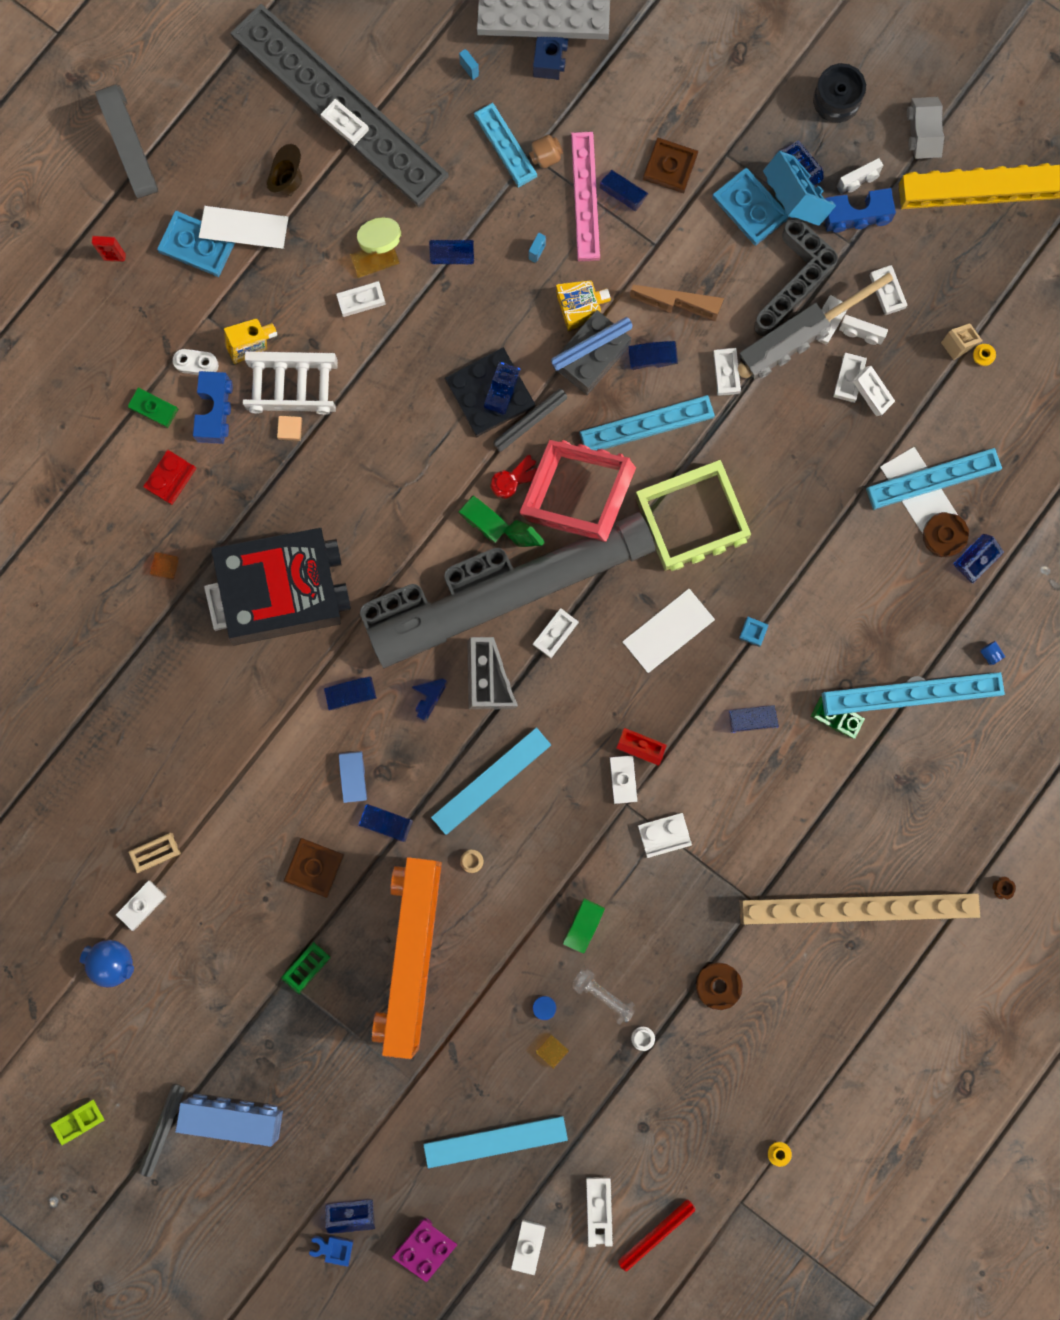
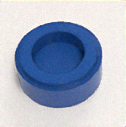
(544, 1008)

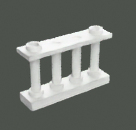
(280, 362)

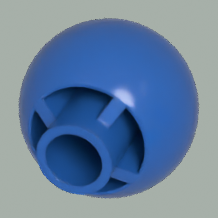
(107, 963)

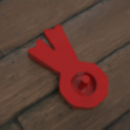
(505, 483)

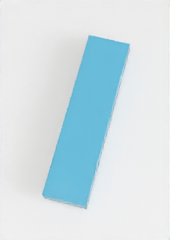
(505, 145)

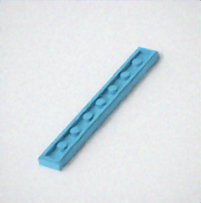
(912, 694)

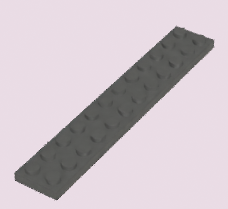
(320, 84)

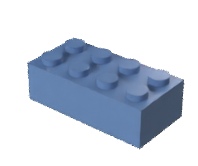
(229, 1120)

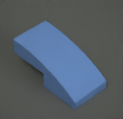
(352, 776)

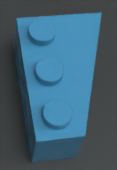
(795, 190)

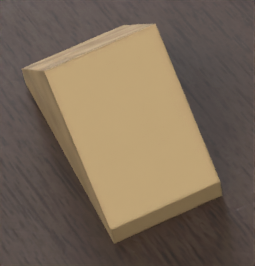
(961, 340)

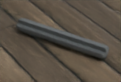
(530, 420)
(162, 1130)

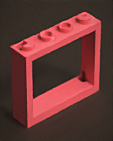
(544, 474)

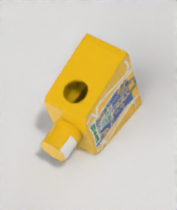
(579, 302)
(247, 338)

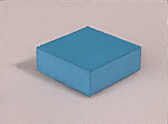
(469, 64)
(537, 247)
(753, 631)

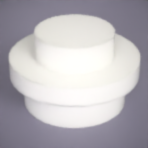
(643, 1038)

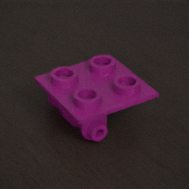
(424, 1250)

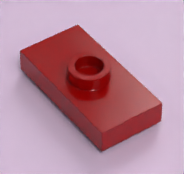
(108, 248)

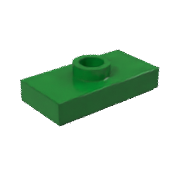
(153, 407)

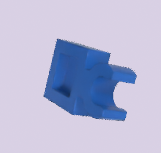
(337, 1250)

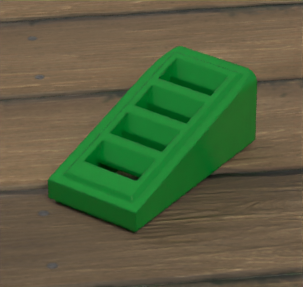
(523, 535)
(300, 963)

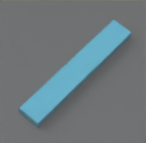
(648, 424)
(933, 478)
(491, 781)
(495, 1141)

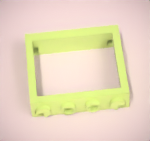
(682, 481)

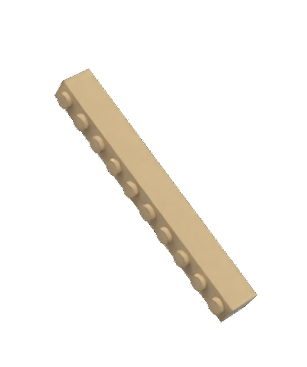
(859, 909)

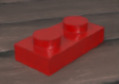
(641, 746)

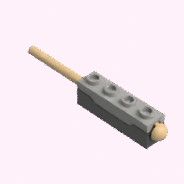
(797, 334)

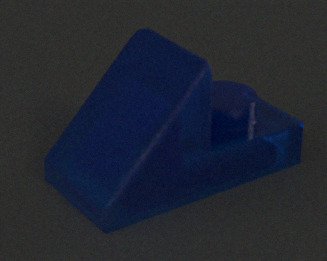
(433, 692)

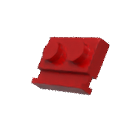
(169, 477)

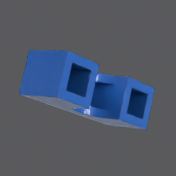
(878, 211)
(213, 426)

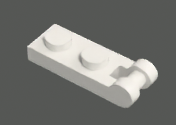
(599, 1210)

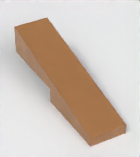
(666, 299)

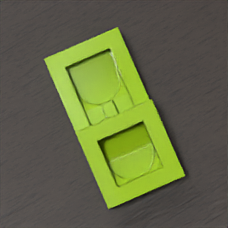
(77, 1122)

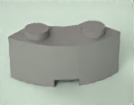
(926, 127)

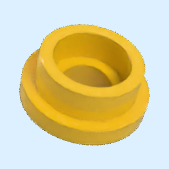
(981, 360)
(772, 1154)

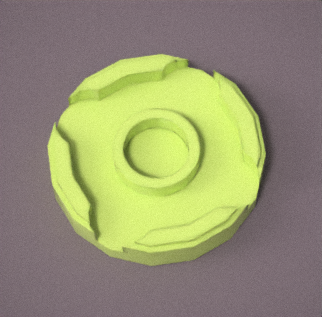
(379, 235)

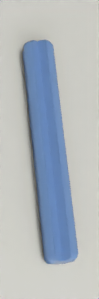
(591, 343)

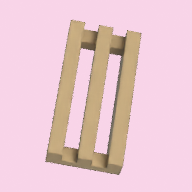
(136, 861)

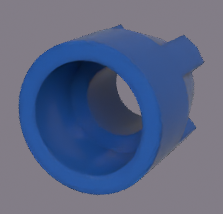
(992, 653)

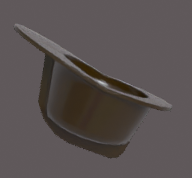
(285, 171)

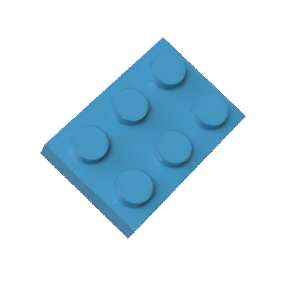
(750, 206)
(183, 244)

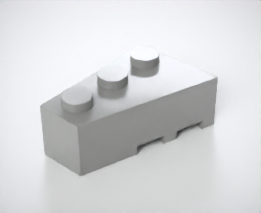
(486, 676)

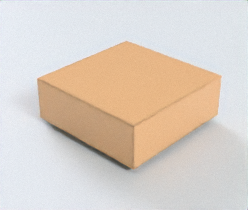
(289, 428)

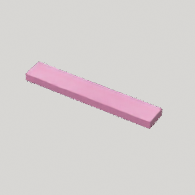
(585, 196)

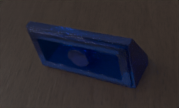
(623, 190)
(451, 251)
(978, 557)
(753, 719)
(350, 1216)

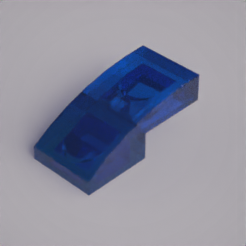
(653, 354)
(502, 388)
(350, 693)
(385, 822)

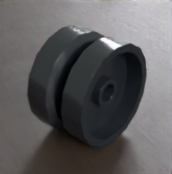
(839, 92)

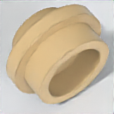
(471, 861)

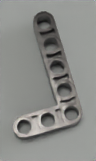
(126, 140)
(800, 281)

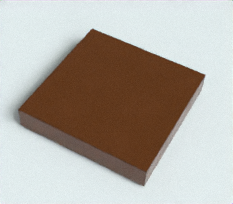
(670, 165)
(314, 867)

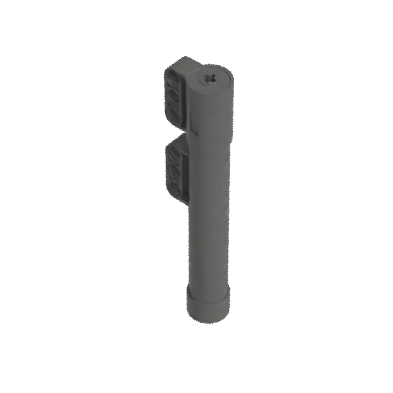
(494, 590)

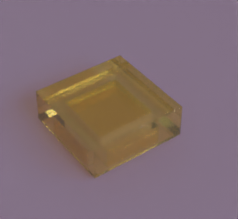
(552, 1051)

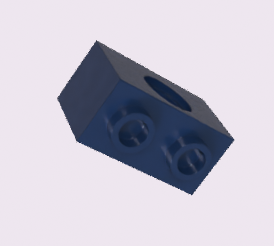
(549, 65)

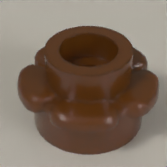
(1010, 888)

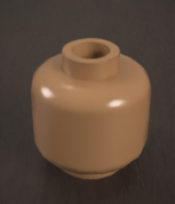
(546, 151)

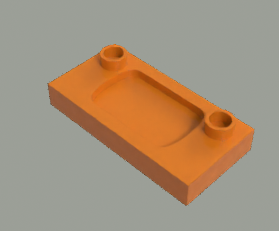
(402, 1023)

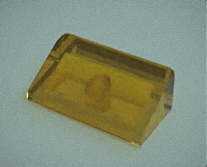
(368, 263)

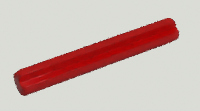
(656, 1235)

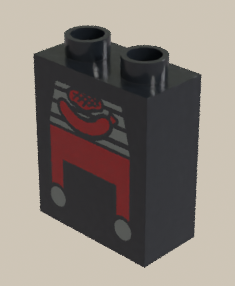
(279, 586)

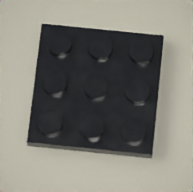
(471, 389)

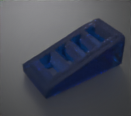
(814, 169)

